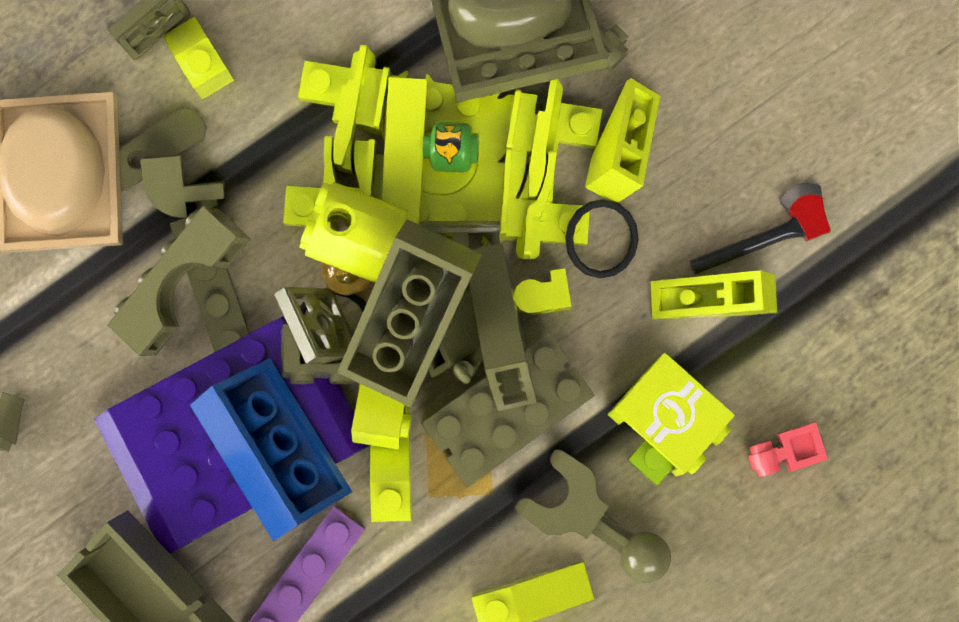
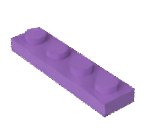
(310, 569)

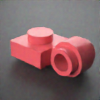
(798, 449)

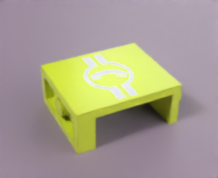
(674, 414)

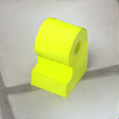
(542, 298)

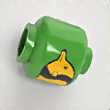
(451, 147)

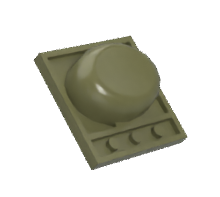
(516, 43)

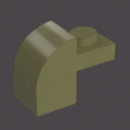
(167, 186)

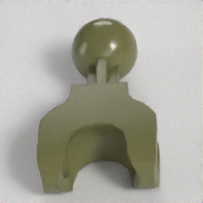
(643, 555)

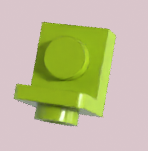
(650, 463)

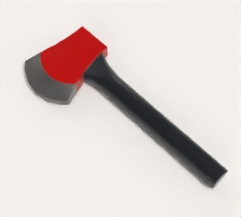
(808, 220)

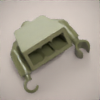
(460, 344)

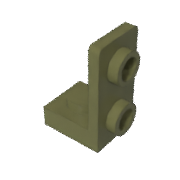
(304, 373)

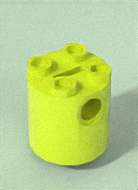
(368, 235)

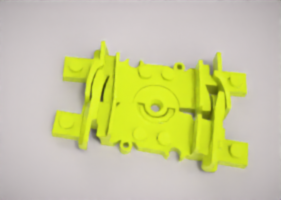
(484, 192)

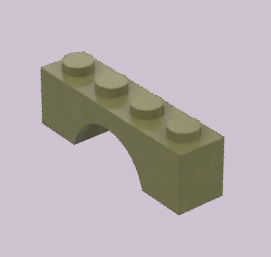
(148, 316)

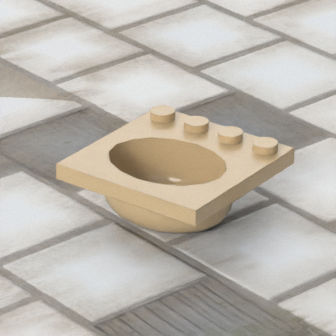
(60, 172)

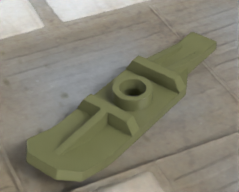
(166, 138)

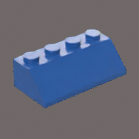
(270, 448)

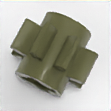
(614, 44)

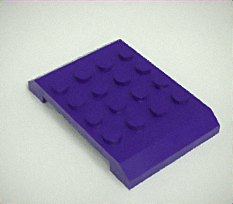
(173, 462)

